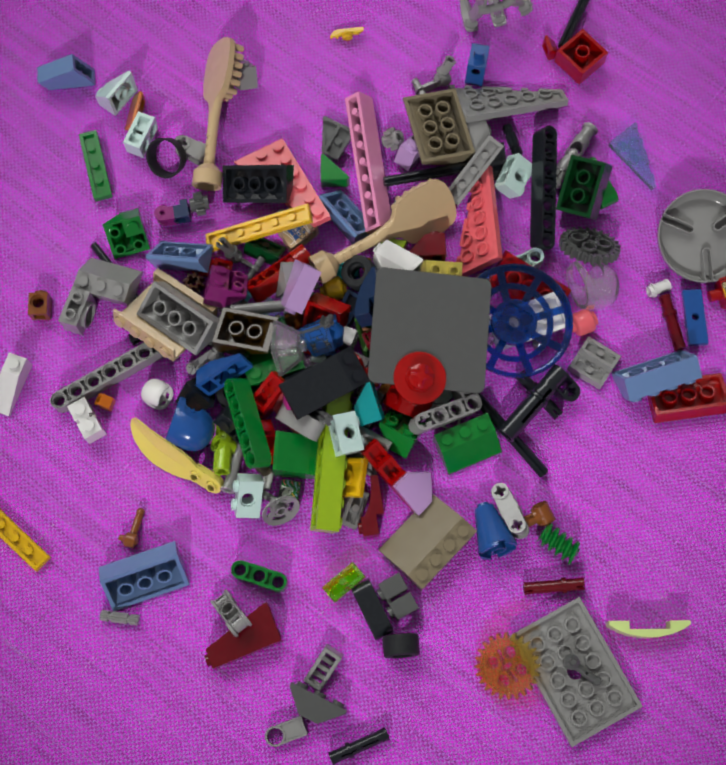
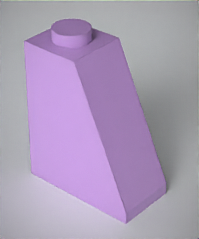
(299, 287)

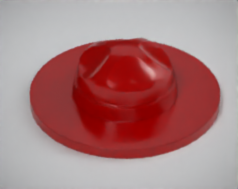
(419, 378)

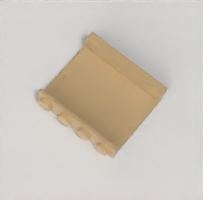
(148, 333)

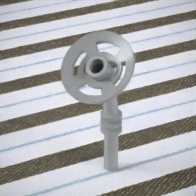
(279, 507)

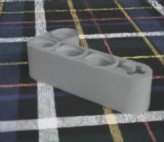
(445, 414)

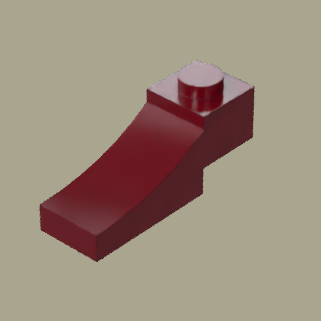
(369, 524)

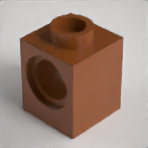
(43, 312)

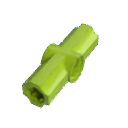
(223, 449)

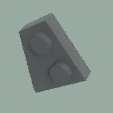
(334, 139)

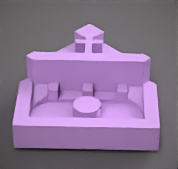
(415, 490)

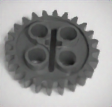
(589, 246)

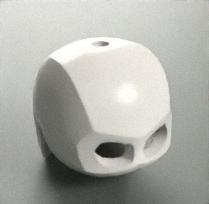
(155, 393)

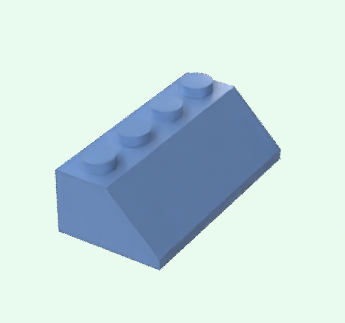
(657, 375)
(143, 576)

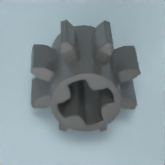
(199, 203)

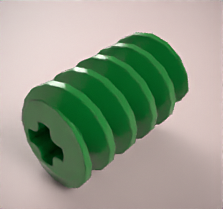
(559, 543)

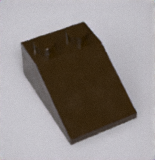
(243, 332)

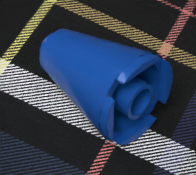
(492, 533)

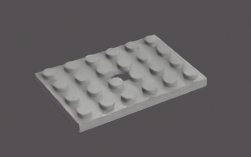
(577, 703)

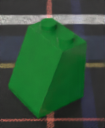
(294, 456)

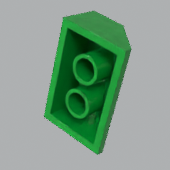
(262, 366)
(467, 443)

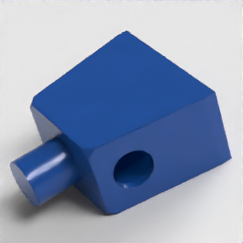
(477, 60)

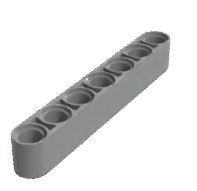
(102, 375)

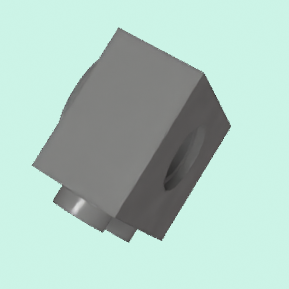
(78, 311)

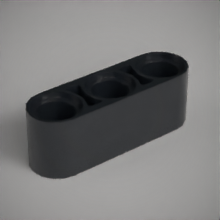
(372, 609)

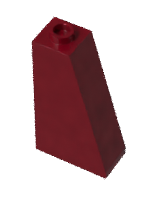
(250, 640)

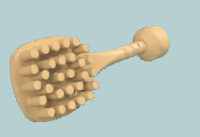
(218, 87)
(413, 215)

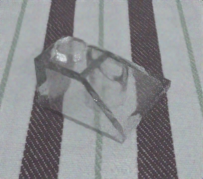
(286, 347)

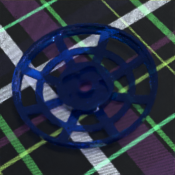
(527, 320)

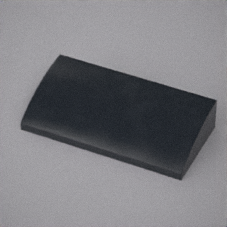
(257, 183)

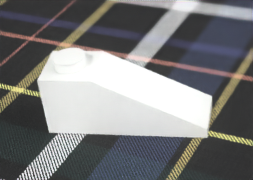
(12, 381)

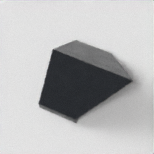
(195, 397)

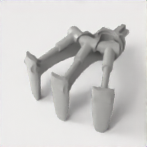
(494, 8)

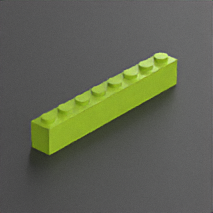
(329, 476)

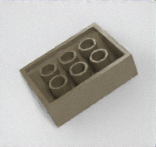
(439, 128)
(427, 542)

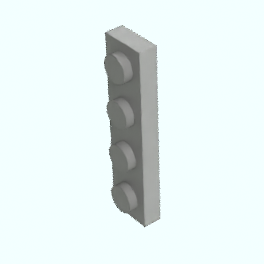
(475, 168)

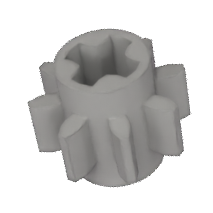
(392, 138)

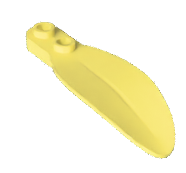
(173, 459)

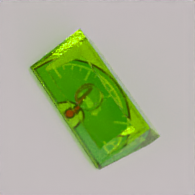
(343, 582)

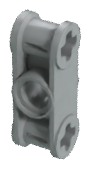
(510, 510)
(231, 613)

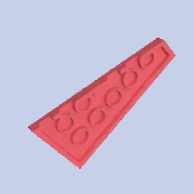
(302, 191)
(480, 230)

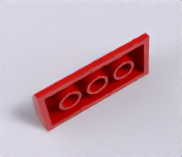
(522, 278)
(688, 401)

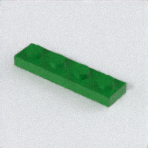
(95, 165)

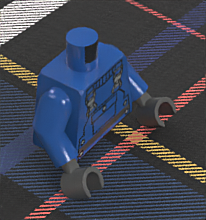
(323, 336)

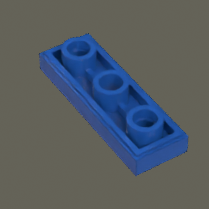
(693, 306)

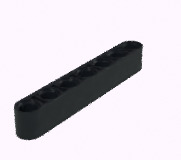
(543, 188)

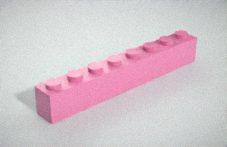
(368, 161)

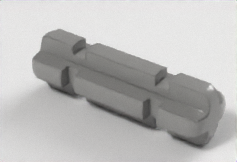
(119, 617)

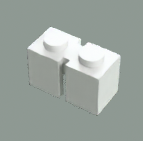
(88, 425)

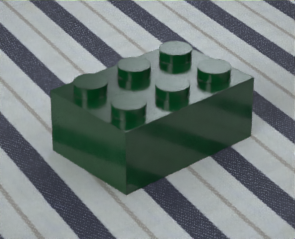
(584, 187)

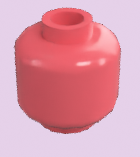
(584, 322)

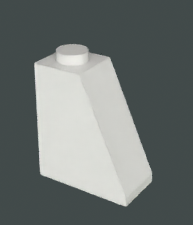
(394, 256)

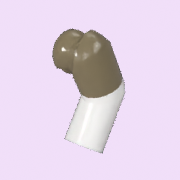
(267, 474)

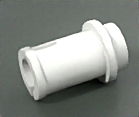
(654, 289)

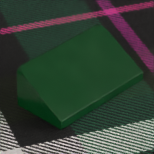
(265, 248)

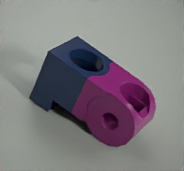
(173, 214)

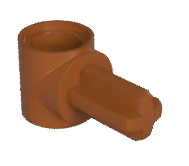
(540, 515)

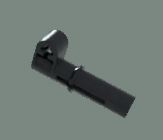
(538, 398)

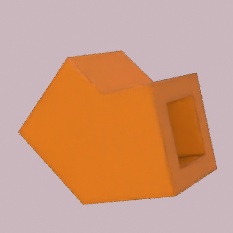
(105, 402)

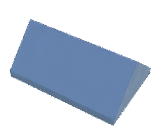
(345, 215)
(181, 256)

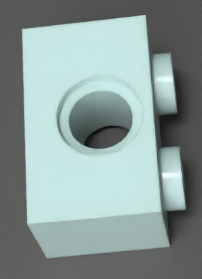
(514, 176)
(342, 444)
(250, 506)

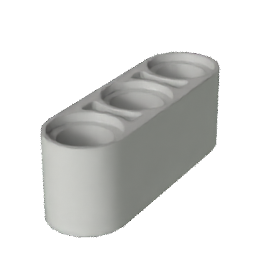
(307, 425)

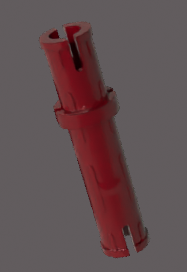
(673, 326)
(562, 585)

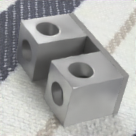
(349, 339)

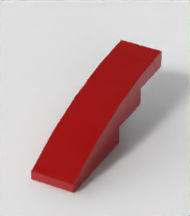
(384, 464)

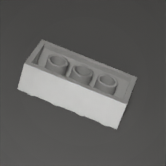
(178, 317)

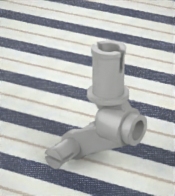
(441, 78)
(208, 356)

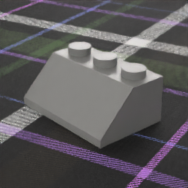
(108, 281)

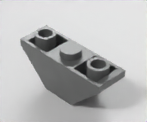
(313, 705)

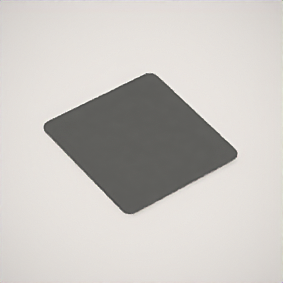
(432, 316)

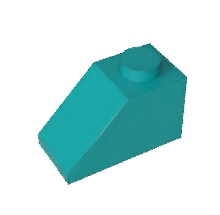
(368, 405)

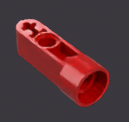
(266, 282)

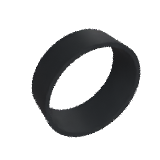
(152, 160)

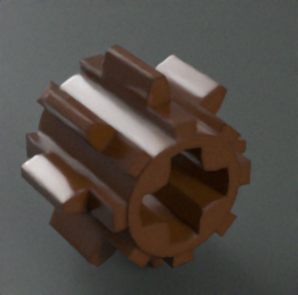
(198, 281)

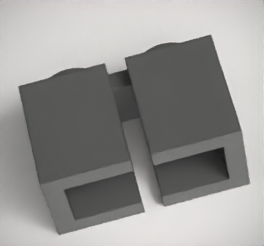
(390, 589)

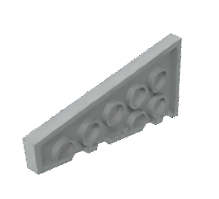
(503, 101)

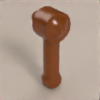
(131, 539)

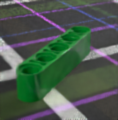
(247, 423)

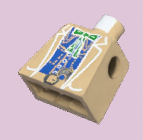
(297, 236)

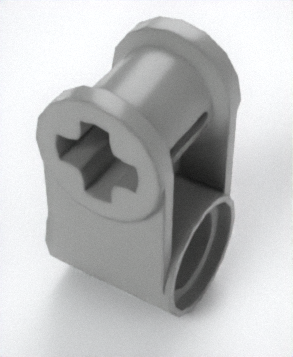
(194, 149)

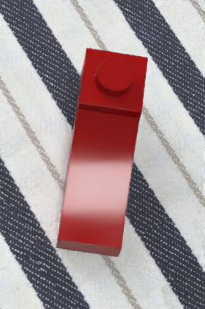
(268, 394)

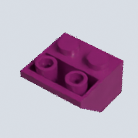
(224, 287)

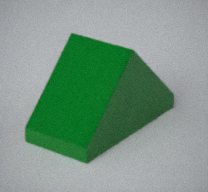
(332, 175)

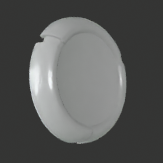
(694, 235)

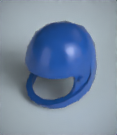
(190, 428)

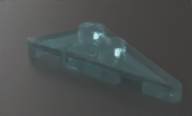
(631, 151)

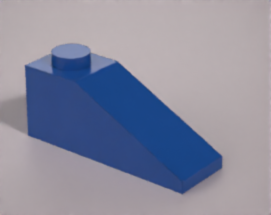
(214, 374)

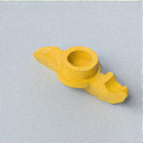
(346, 33)

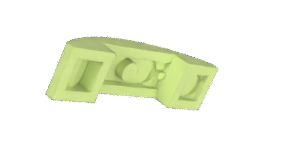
(623, 628)

